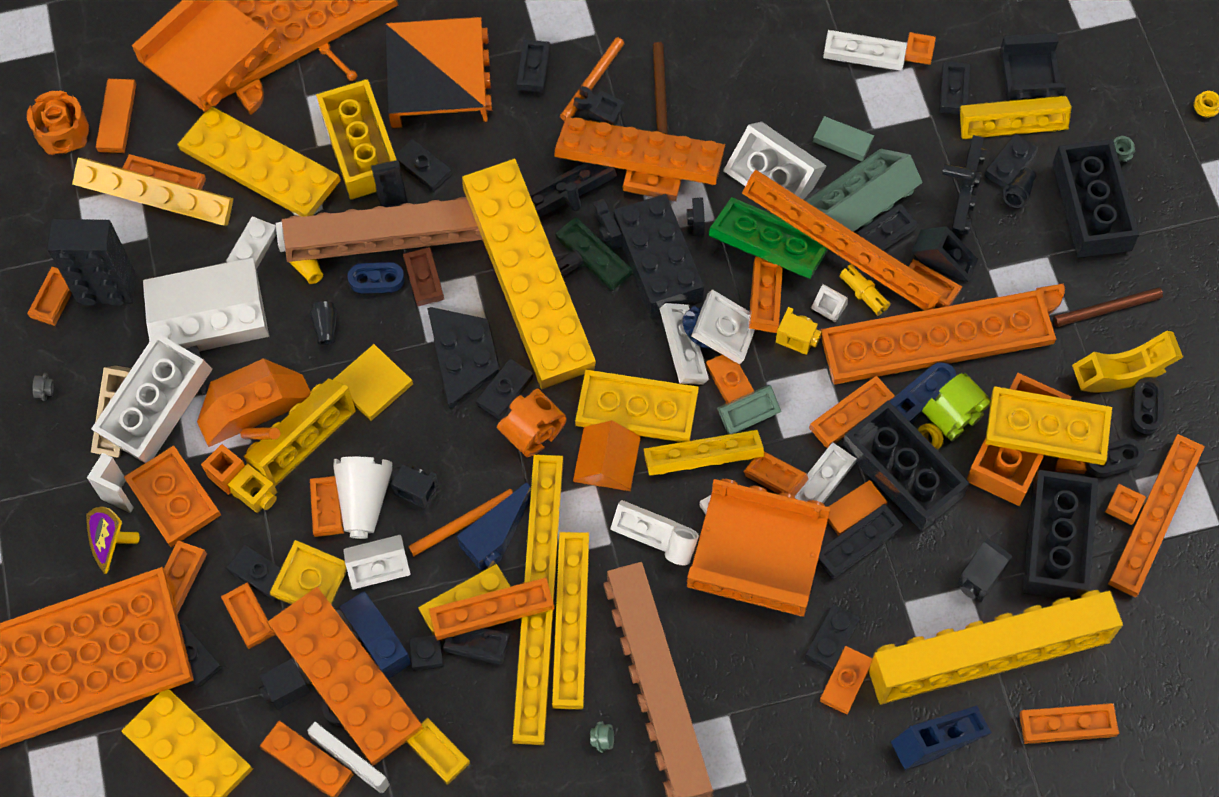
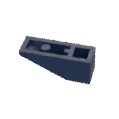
(491, 534)
(375, 635)
(939, 736)

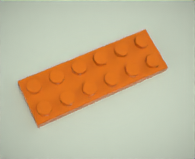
(640, 150)
(345, 676)

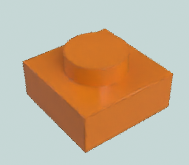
(919, 48)
(1125, 504)

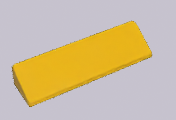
(1015, 117)

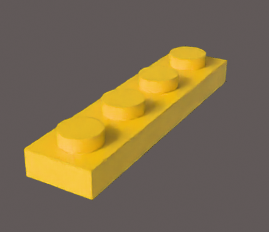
(703, 452)

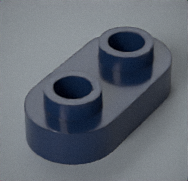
(376, 277)

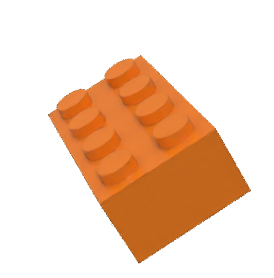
(1007, 470)

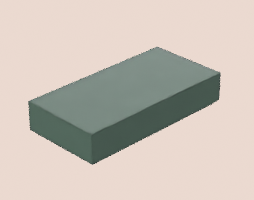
(843, 138)
(749, 409)

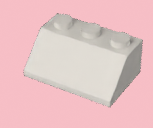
(776, 158)

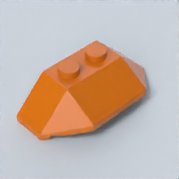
(249, 399)

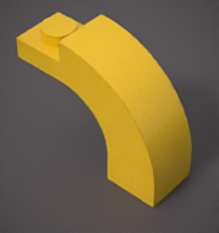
(1123, 370)

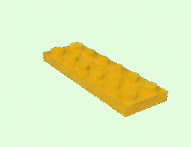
(259, 162)

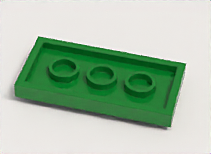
(767, 238)

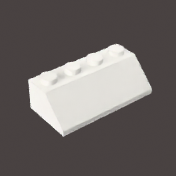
(152, 398)

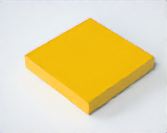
(374, 382)
(305, 570)

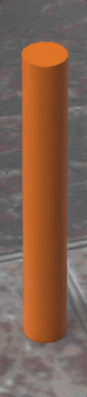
(260, 433)

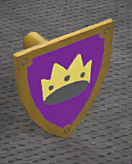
(105, 533)

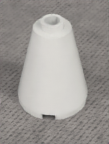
(361, 492)

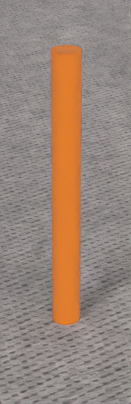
(595, 75)
(456, 525)

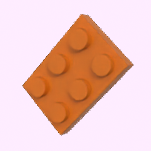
(172, 496)

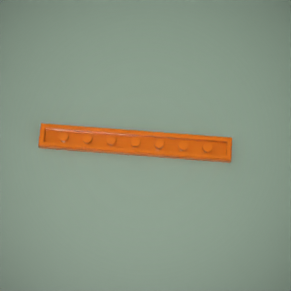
(842, 241)

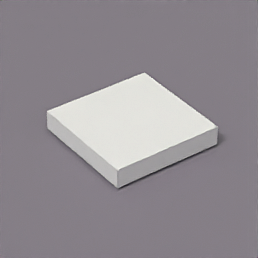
(724, 327)

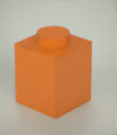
(222, 467)

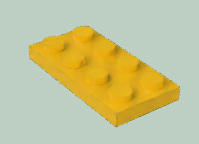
(638, 404)
(1049, 425)
(186, 748)

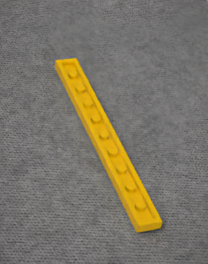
(537, 628)

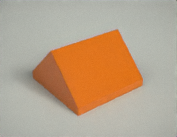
(607, 456)

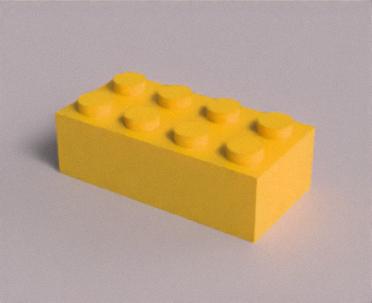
(355, 134)

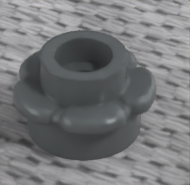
(43, 386)

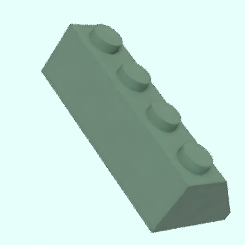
(868, 189)

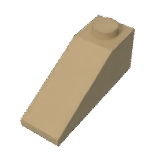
(111, 381)

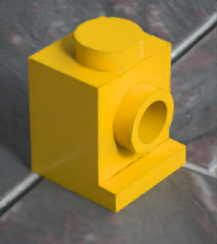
(797, 332)
(250, 481)

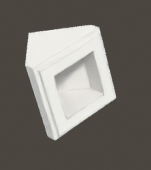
(829, 303)

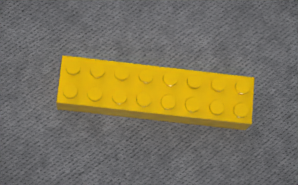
(528, 274)
(994, 646)

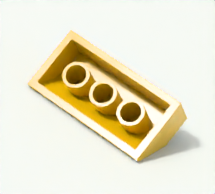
(302, 431)

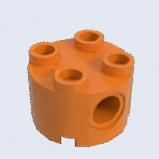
(58, 122)
(532, 422)

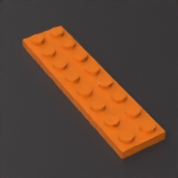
(937, 336)

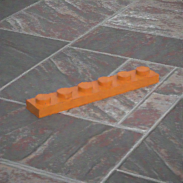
(1156, 515)

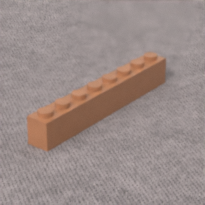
(379, 229)
(658, 682)

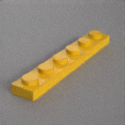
(153, 191)
(571, 621)

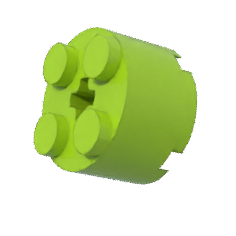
(957, 404)

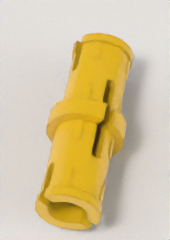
(864, 290)

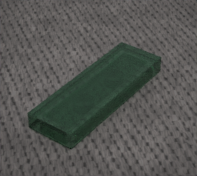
(595, 253)

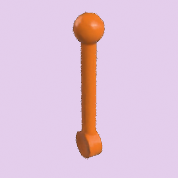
(325, 49)

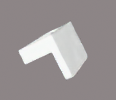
(108, 481)
(376, 562)

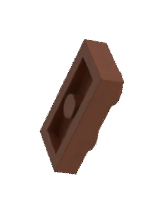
(423, 277)

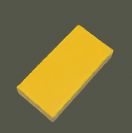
(438, 751)

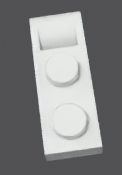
(657, 531)

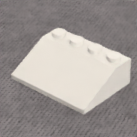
(207, 306)

